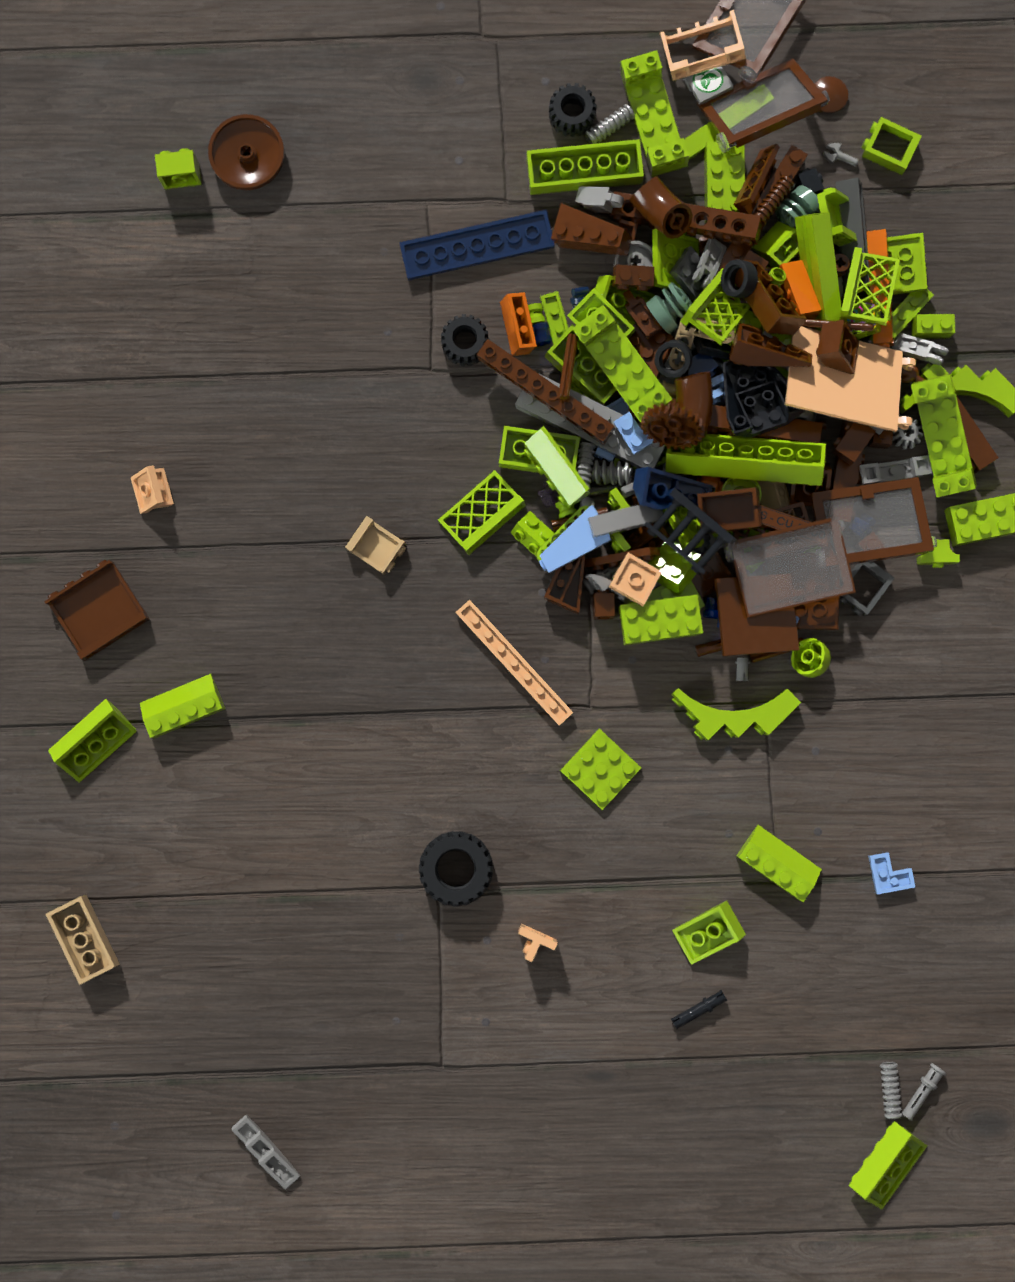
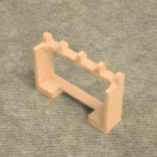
(732, 53)

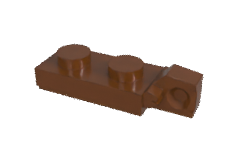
(641, 315)

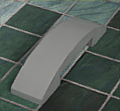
(895, 470)

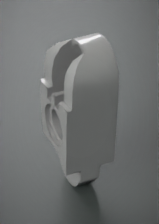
(598, 199)

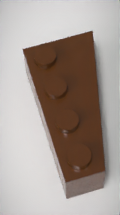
(588, 233)
(769, 305)

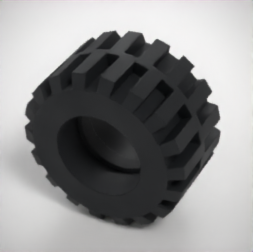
(574, 95)
(459, 325)

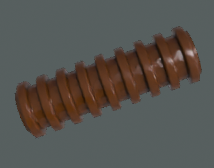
(774, 198)

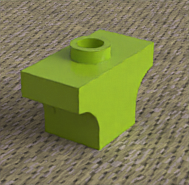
(940, 556)

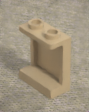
(376, 546)

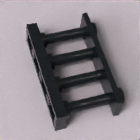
(692, 514)

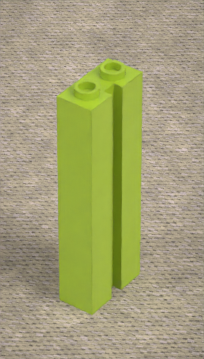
(818, 256)

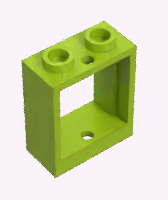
(883, 159)

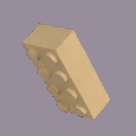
(82, 939)

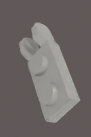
(709, 261)
(920, 348)

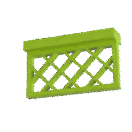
(854, 281)
(708, 299)
(495, 520)

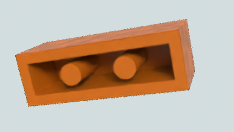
(799, 289)
(518, 324)

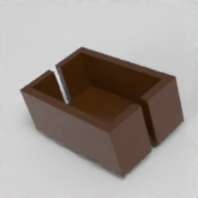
(732, 509)

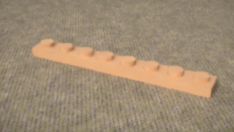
(514, 662)

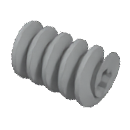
(612, 473)

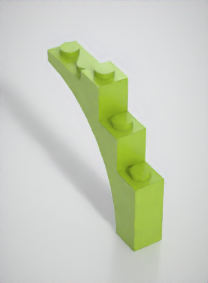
(989, 387)
(710, 720)

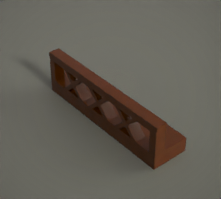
(756, 179)

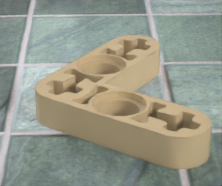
(689, 333)

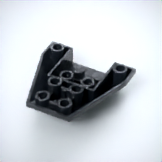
(756, 399)

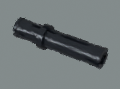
(699, 1009)

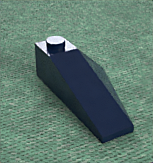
(654, 488)

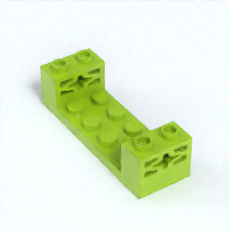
(653, 114)
(621, 362)
(944, 435)

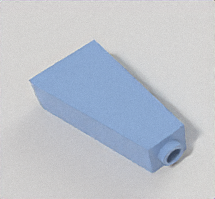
(573, 543)

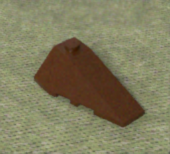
(755, 349)

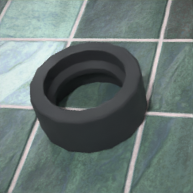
(728, 278)
(673, 373)

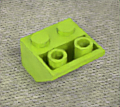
(778, 245)

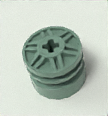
(800, 202)
(670, 308)

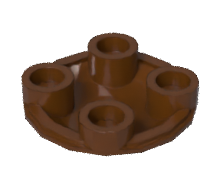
(837, 93)

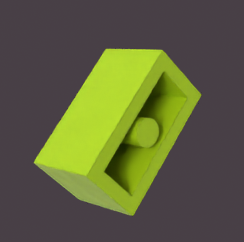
(933, 326)

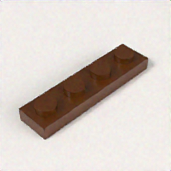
(614, 560)

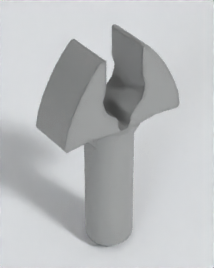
(839, 155)

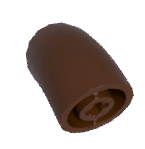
(662, 208)
(697, 394)

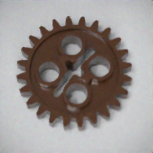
(672, 426)

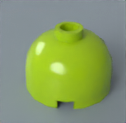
(811, 658)

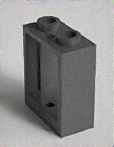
(877, 572)

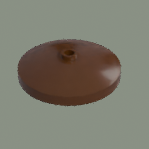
(244, 136)

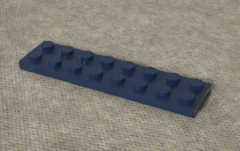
(477, 245)

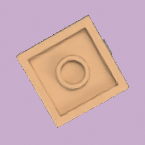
(151, 489)
(635, 579)
(537, 938)

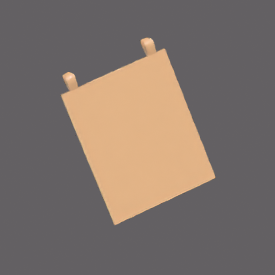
(864, 397)

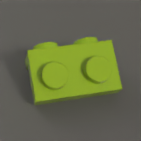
(532, 532)

